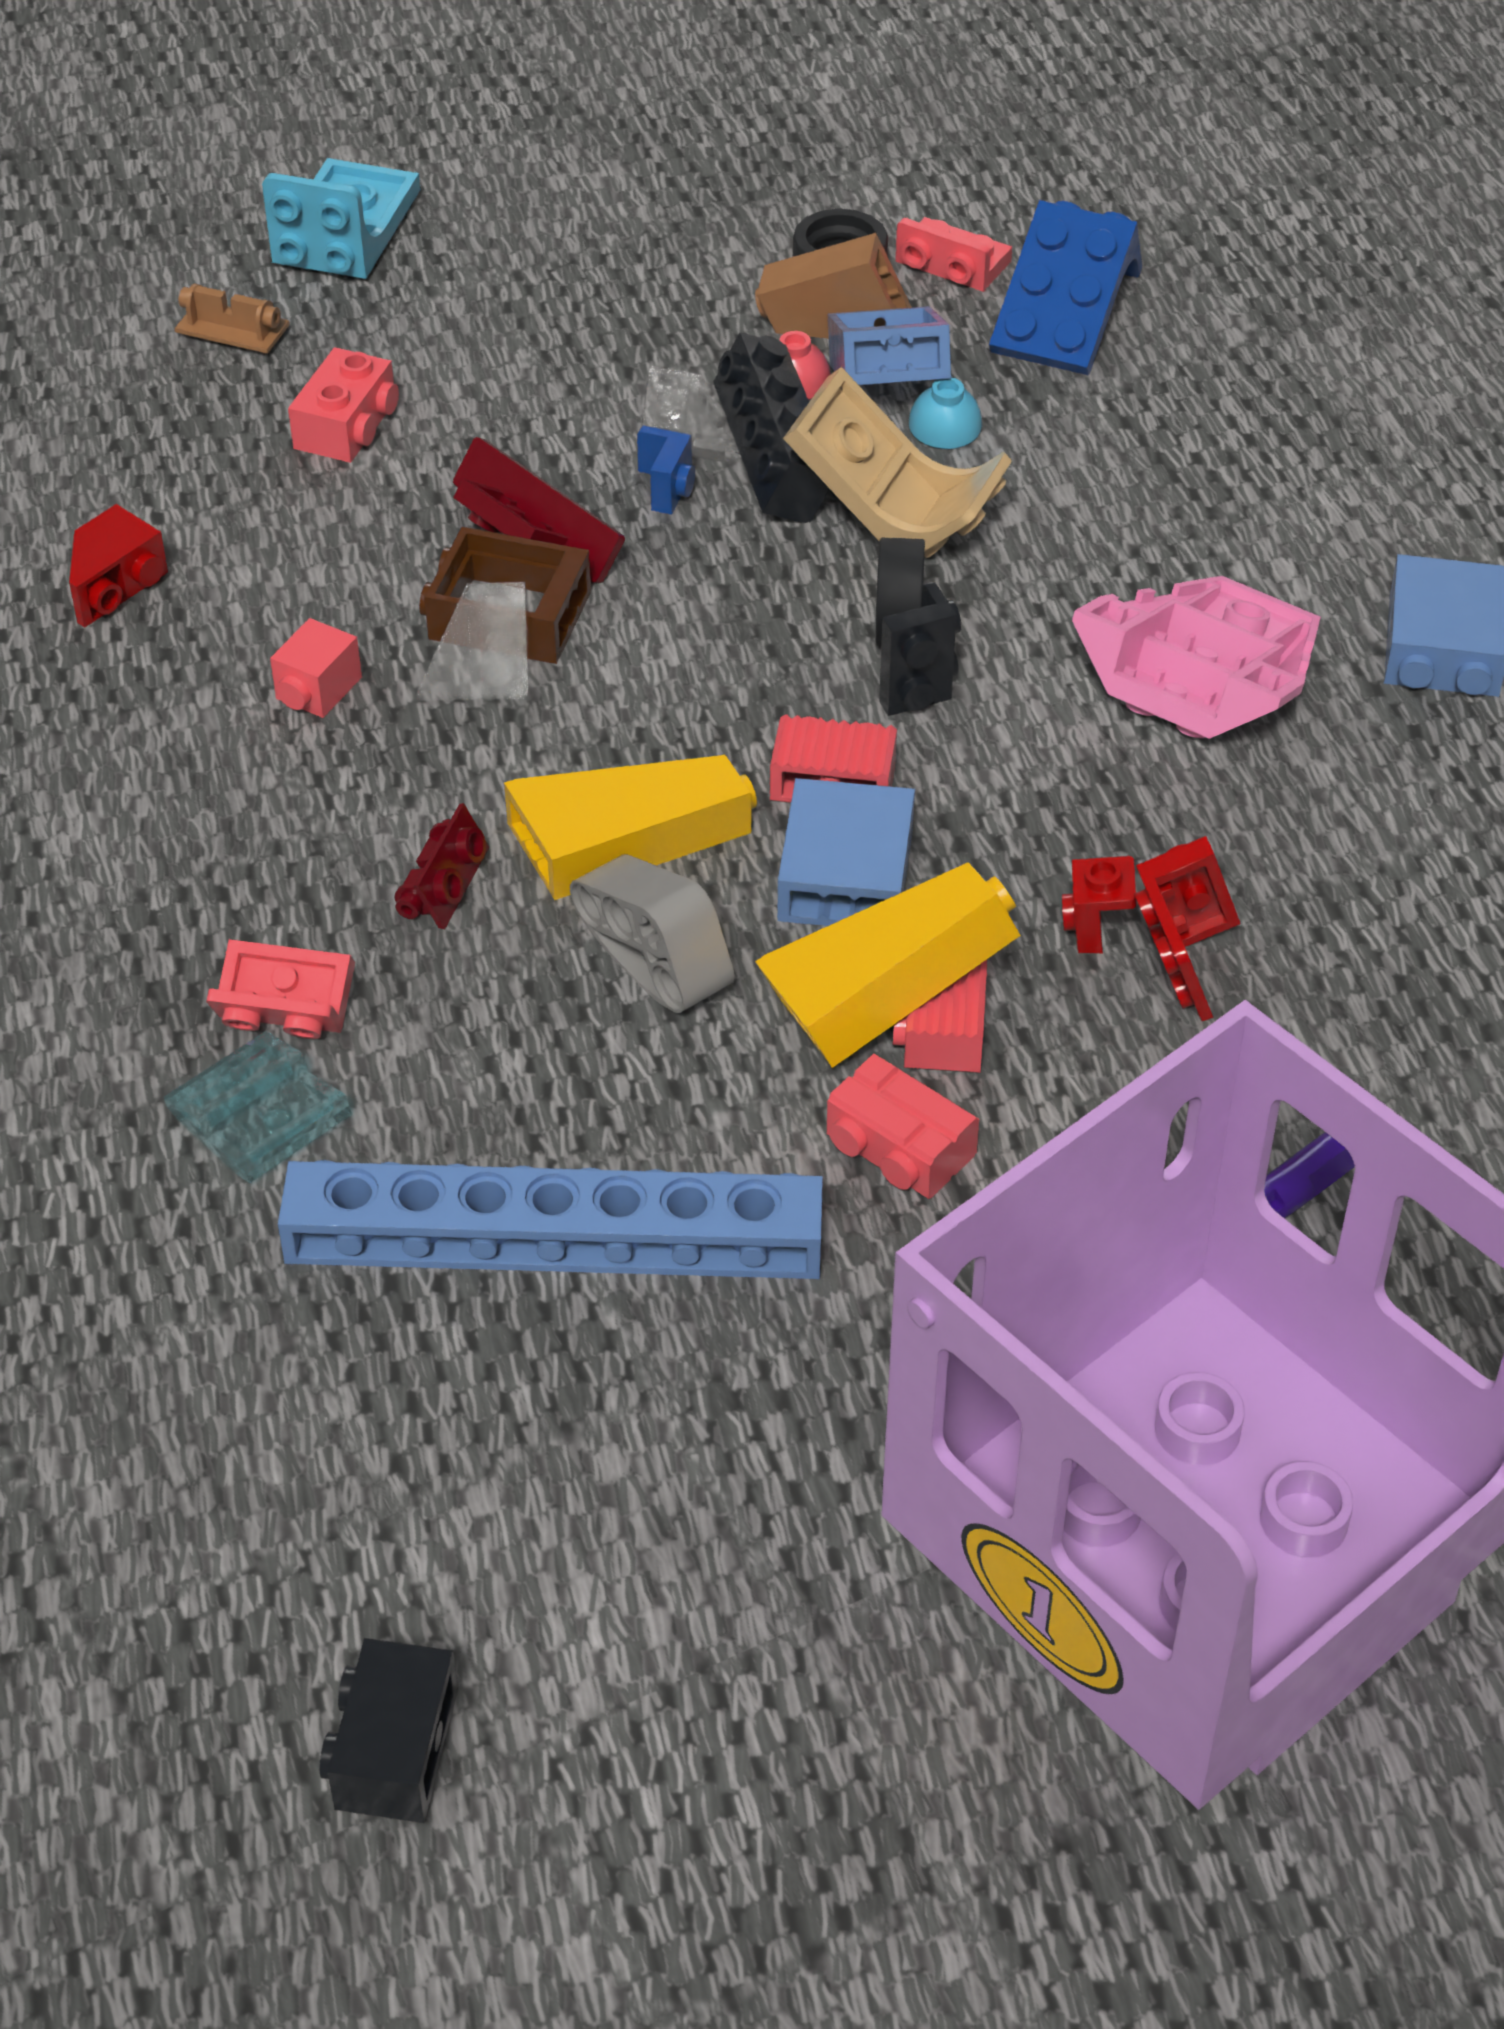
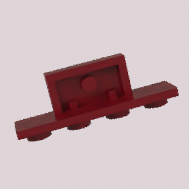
(523, 505)

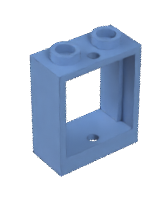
(908, 347)

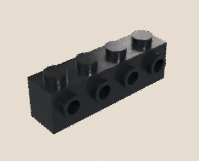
(761, 404)

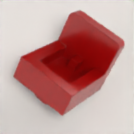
(1097, 887)

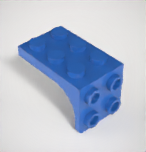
(1066, 286)

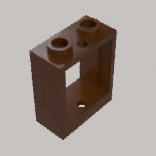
(499, 558)

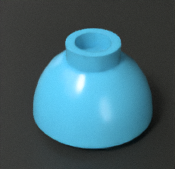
(945, 415)

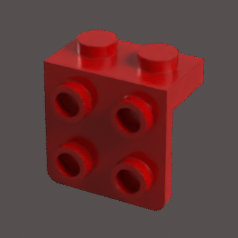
(1183, 905)

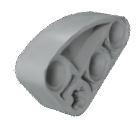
(656, 929)

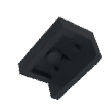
(919, 654)

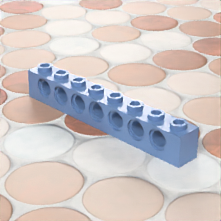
(551, 1219)

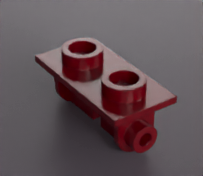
(445, 869)

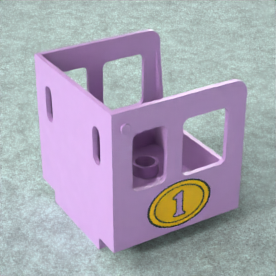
(1184, 1426)

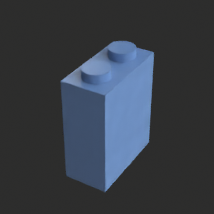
(1446, 626)
(843, 849)

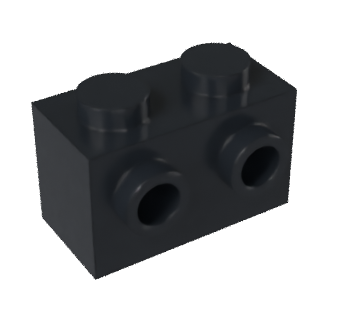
(390, 1730)

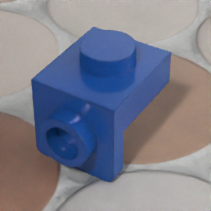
(669, 462)

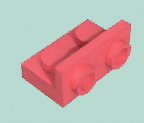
(951, 252)

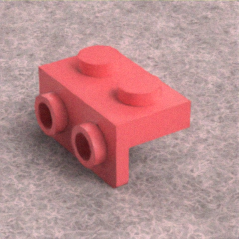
(283, 987)

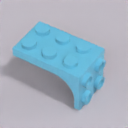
(338, 217)

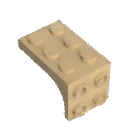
(883, 474)

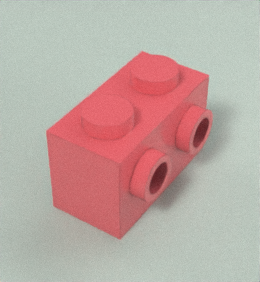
(343, 404)

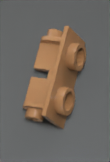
(245, 324)

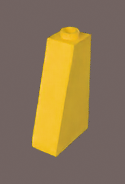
(641, 810)
(889, 958)

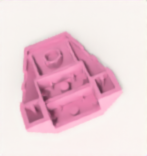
(1201, 654)

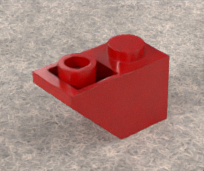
(112, 562)

